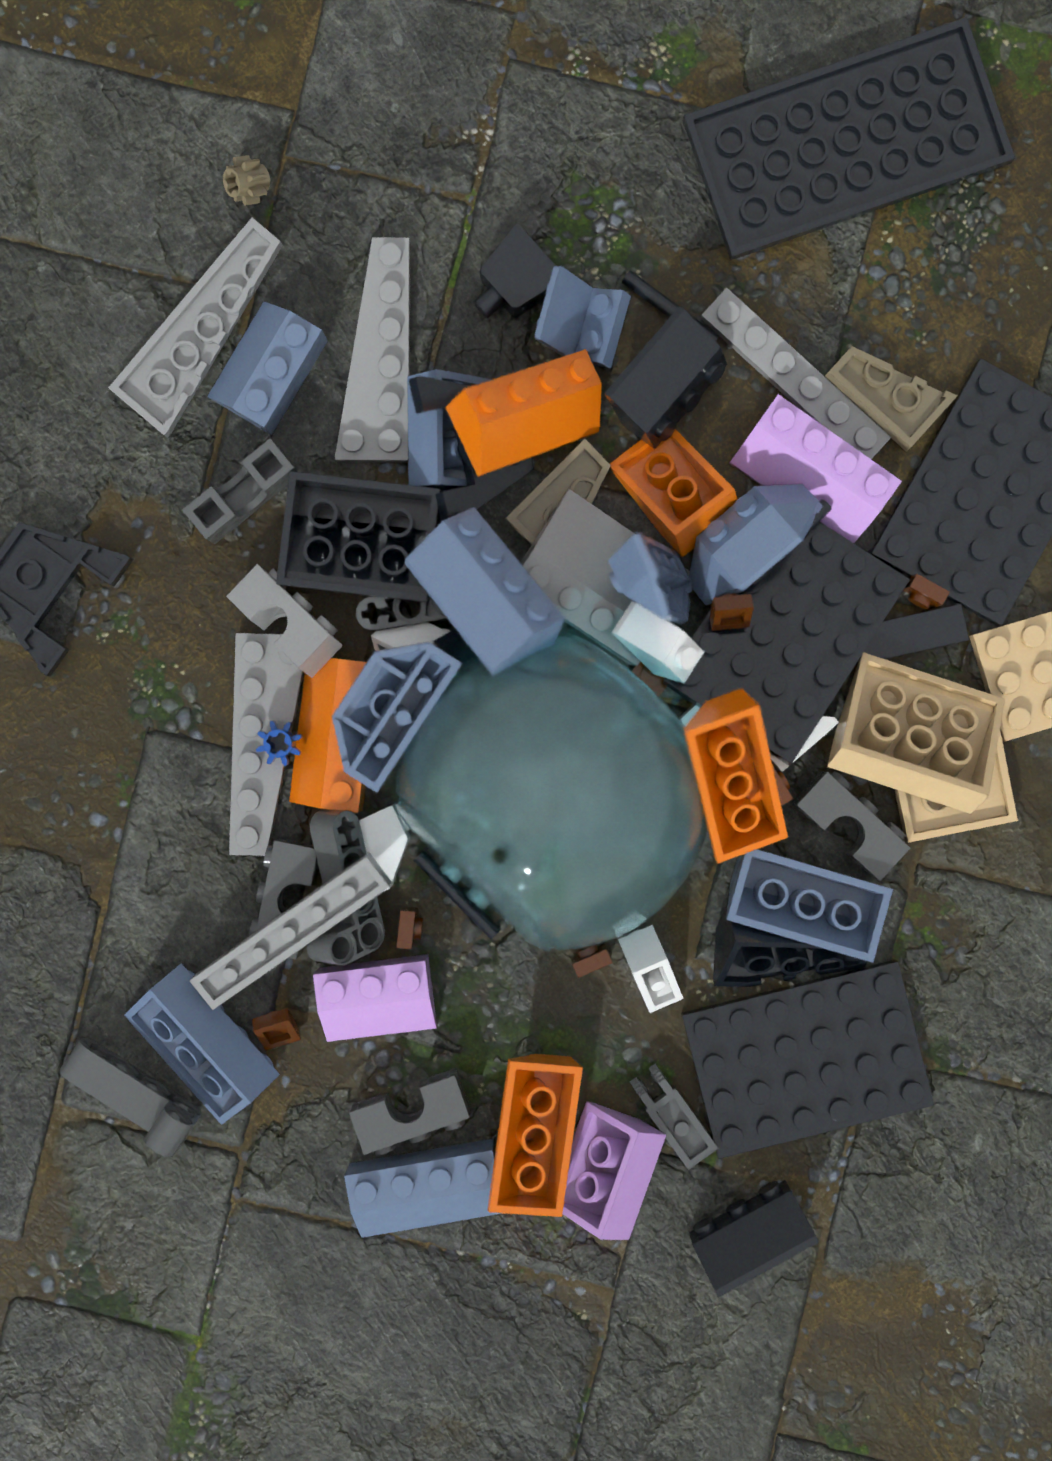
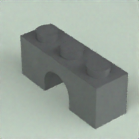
(227, 506)
(876, 845)
(288, 864)
(382, 1126)

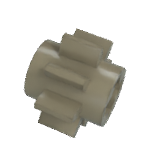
(246, 180)

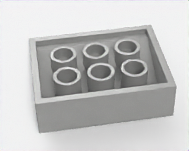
(574, 570)

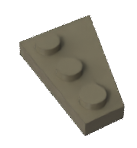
(890, 398)
(579, 471)

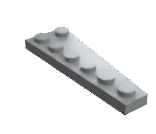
(182, 350)
(377, 391)
(264, 691)

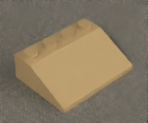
(918, 734)

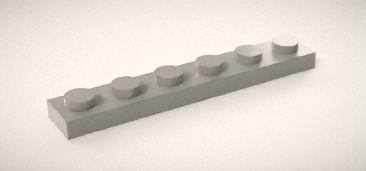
(792, 373)
(291, 931)

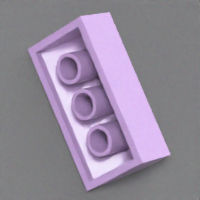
(796, 449)

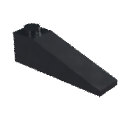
(749, 954)

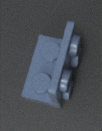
(581, 318)

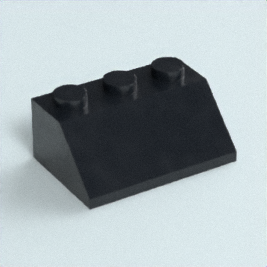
(666, 378)
(752, 1237)

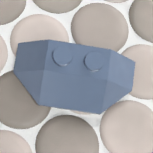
(750, 538)
(652, 577)
(389, 707)

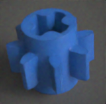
(269, 746)

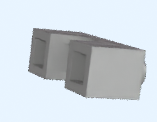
(306, 640)

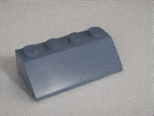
(485, 591)
(808, 904)
(202, 1045)
(421, 1188)

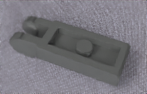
(676, 1120)

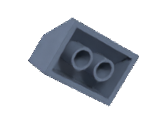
(268, 366)
(432, 440)

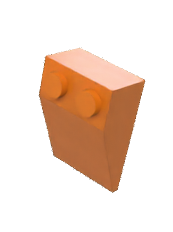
(674, 488)

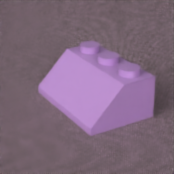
(375, 998)
(610, 1171)

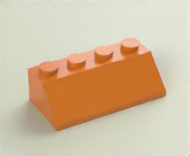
(528, 412)
(319, 771)
(735, 775)
(535, 1135)

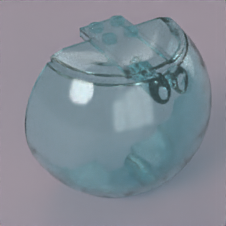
(567, 783)

